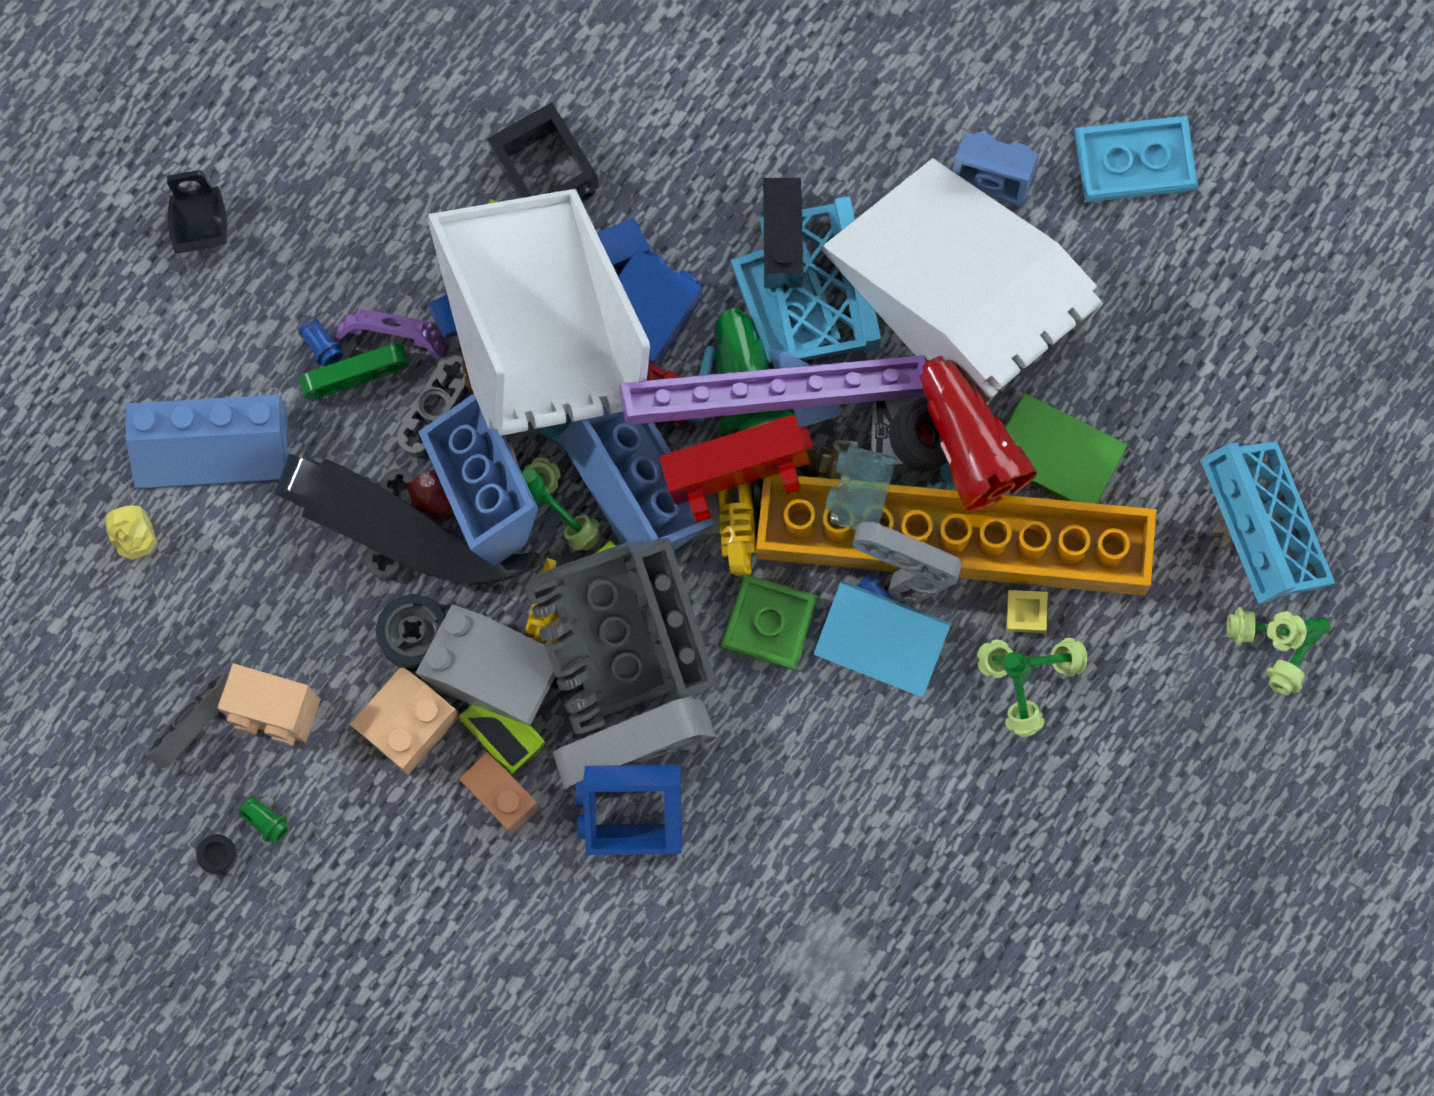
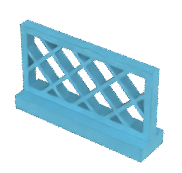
(862, 314)
(1255, 530)

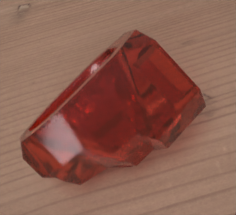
(430, 496)

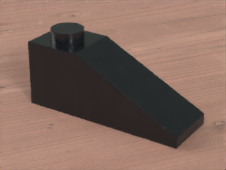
(782, 233)

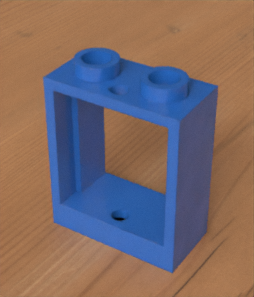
(630, 838)

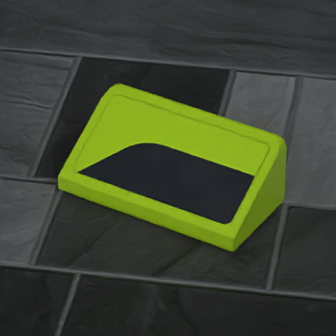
(506, 739)

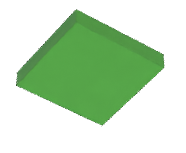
(769, 622)

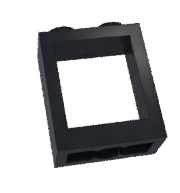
(530, 130)

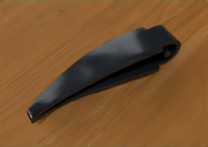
(387, 524)

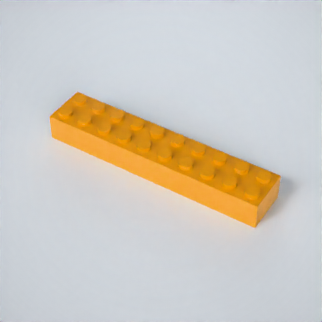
(1006, 542)

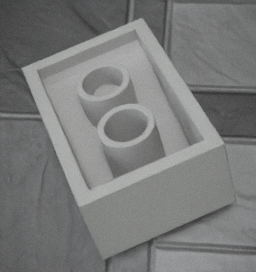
(487, 665)

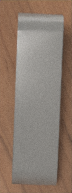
(637, 739)

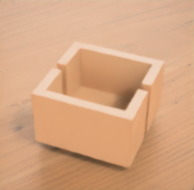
(269, 704)

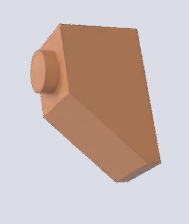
(500, 793)

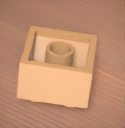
(405, 720)

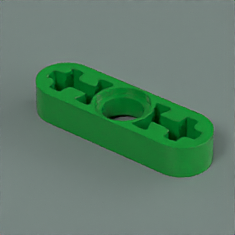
(354, 369)

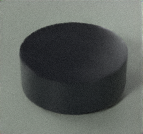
(216, 854)

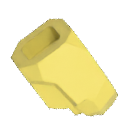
(130, 531)

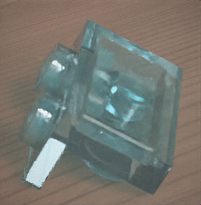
(861, 487)

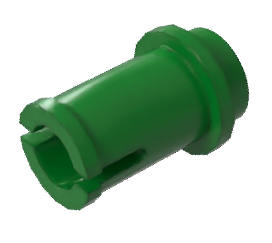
(264, 820)

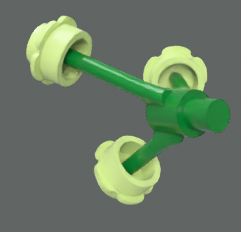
(542, 481)
(1286, 632)
(999, 660)

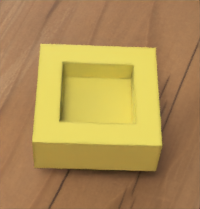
(1026, 611)

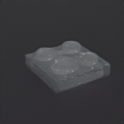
(826, 961)

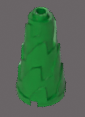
(741, 352)

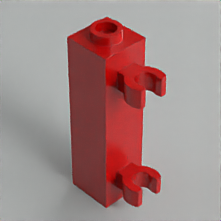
(736, 461)

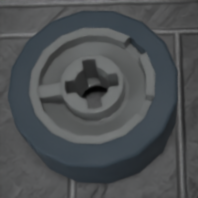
(396, 621)

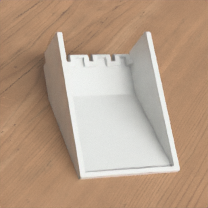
(963, 277)
(538, 311)

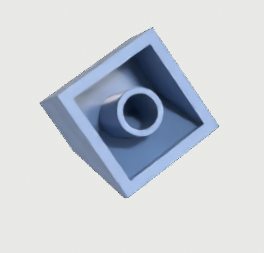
(996, 167)

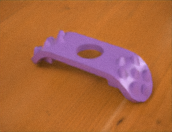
(423, 332)

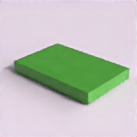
(1066, 453)

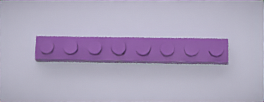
(771, 390)

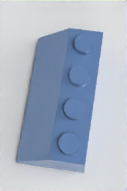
(207, 441)
(628, 480)
(481, 481)

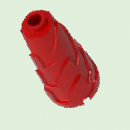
(974, 441)

